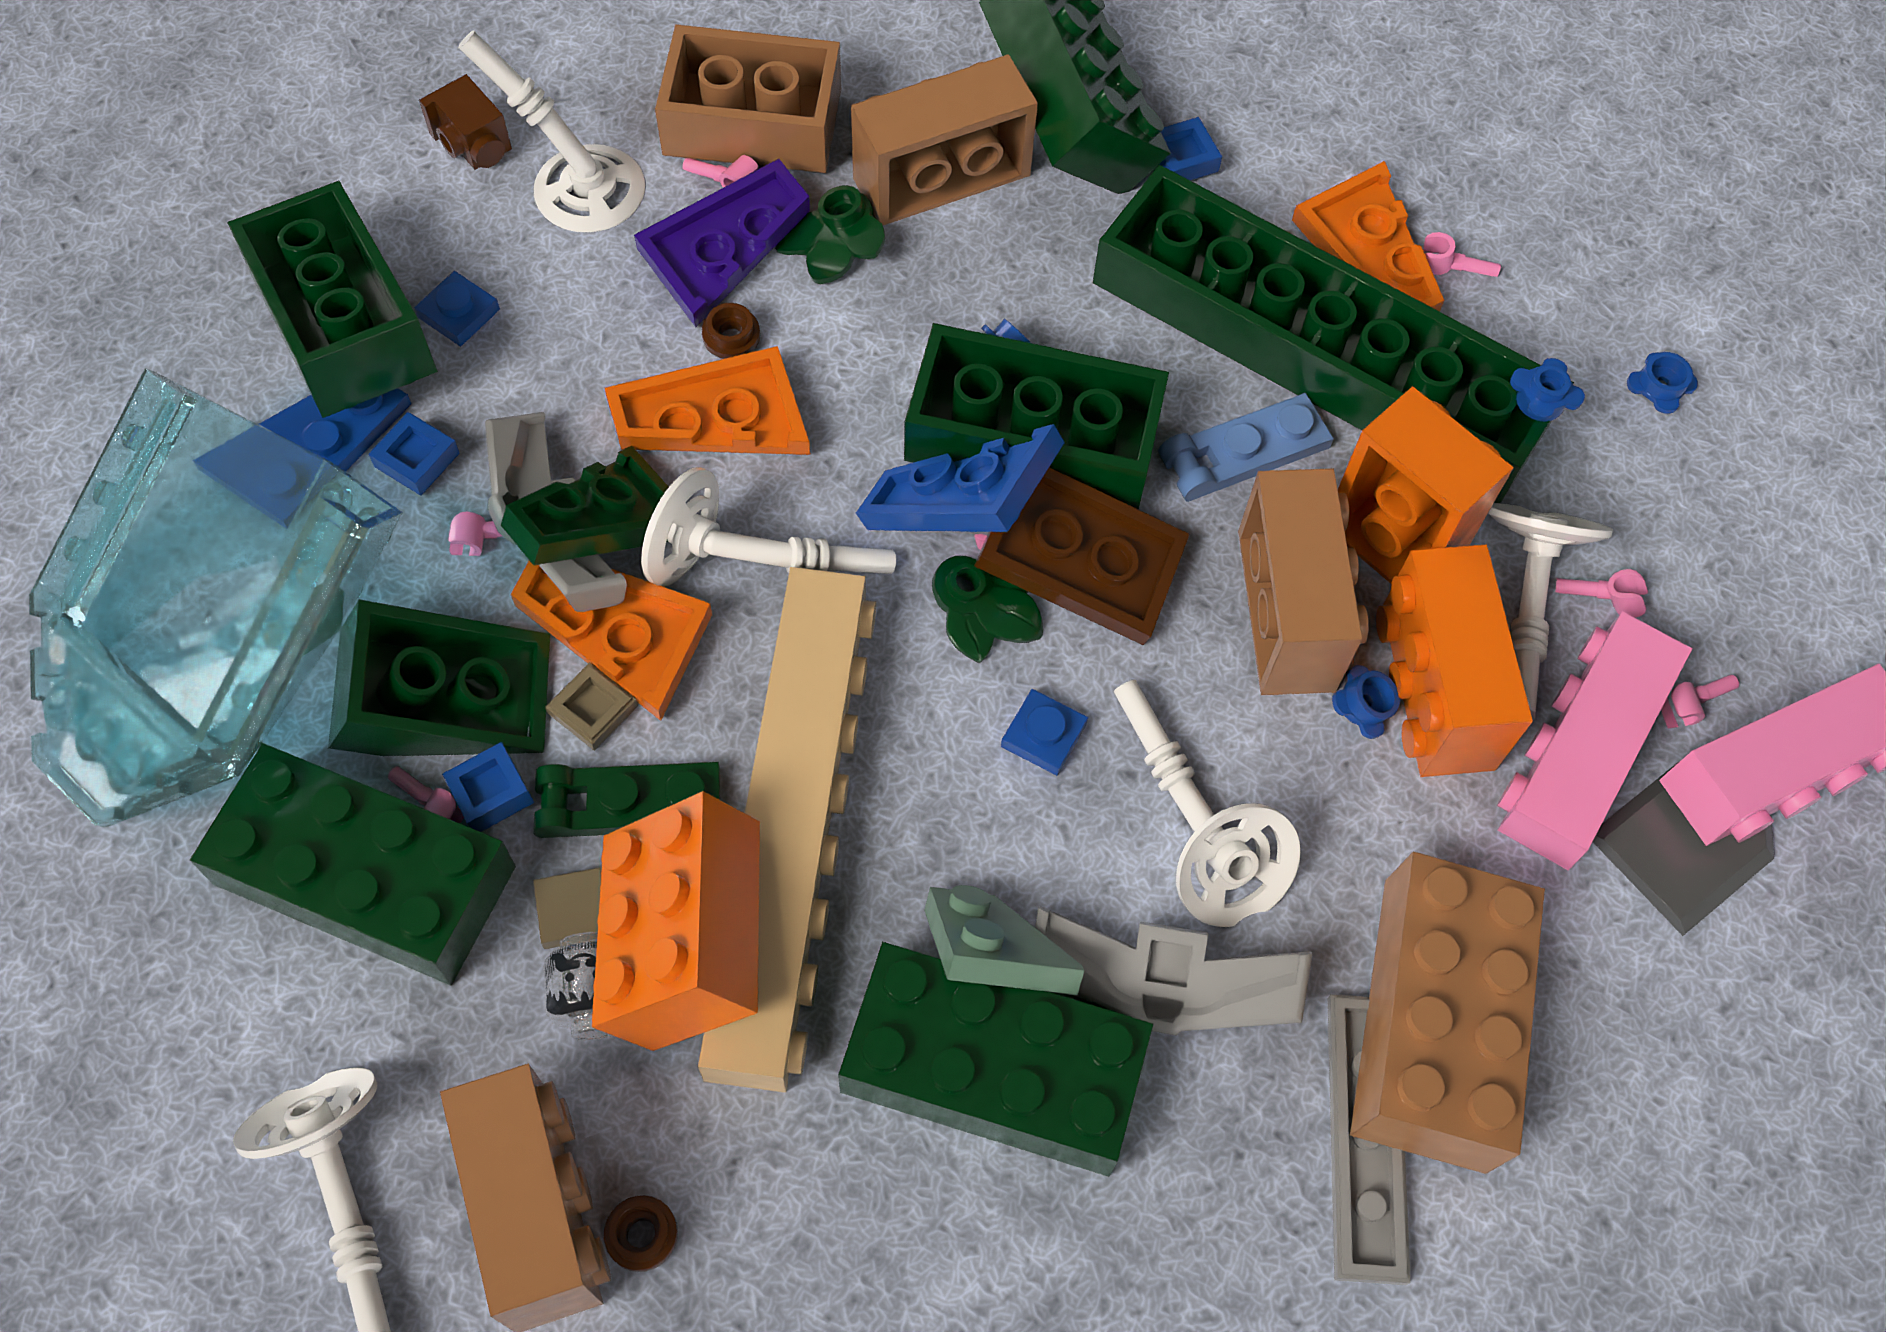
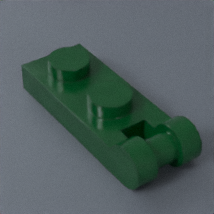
(615, 794)

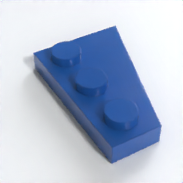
(343, 434)
(965, 494)

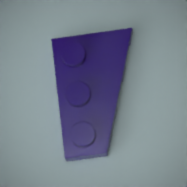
(722, 237)

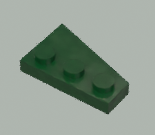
(590, 516)

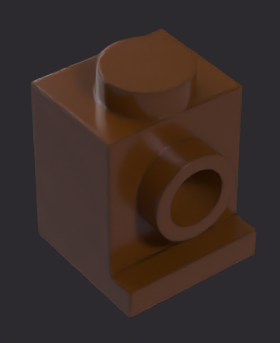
(466, 123)

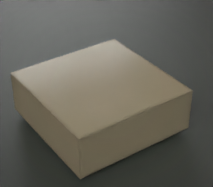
(591, 706)
(567, 905)

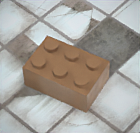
(749, 97)
(943, 139)
(1300, 582)
(524, 1198)

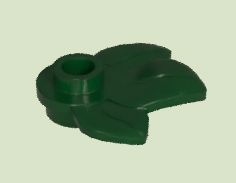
(835, 234)
(987, 612)

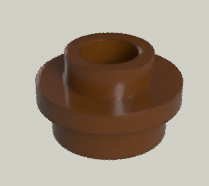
(727, 317)
(624, 1216)

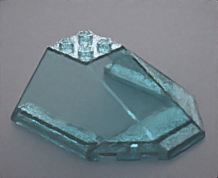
(189, 600)

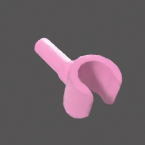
(740, 168)
(1448, 259)
(470, 530)
(1622, 588)
(1688, 700)
(436, 801)

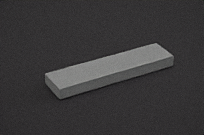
(1366, 1176)

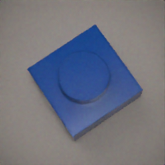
(1191, 150)
(457, 308)
(414, 453)
(1044, 732)
(488, 788)

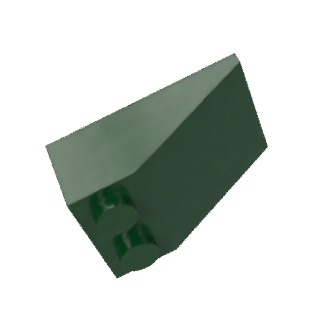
(437, 684)

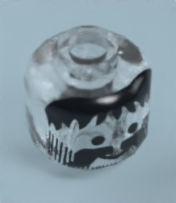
(569, 985)

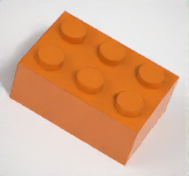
(1417, 483)
(1453, 662)
(678, 923)

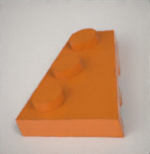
(1369, 231)
(712, 407)
(636, 643)

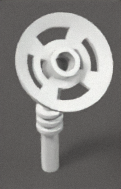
(583, 173)
(700, 535)
(1543, 540)
(1210, 843)
(316, 1134)

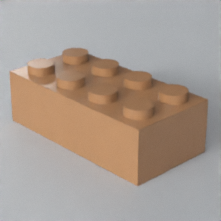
(1450, 1014)

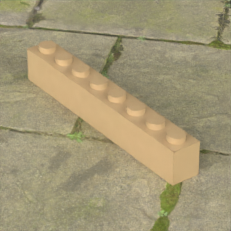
(793, 797)

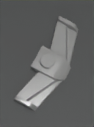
(521, 467)
(1173, 982)

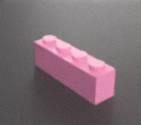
(1593, 741)
(1783, 760)

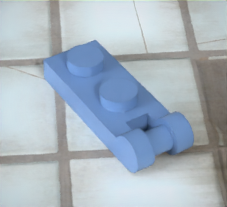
(1246, 446)

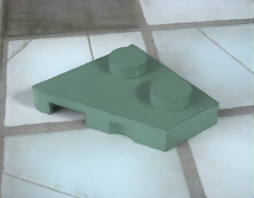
(994, 945)

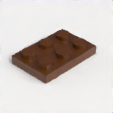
(1088, 555)

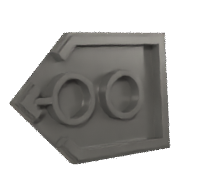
(1670, 861)

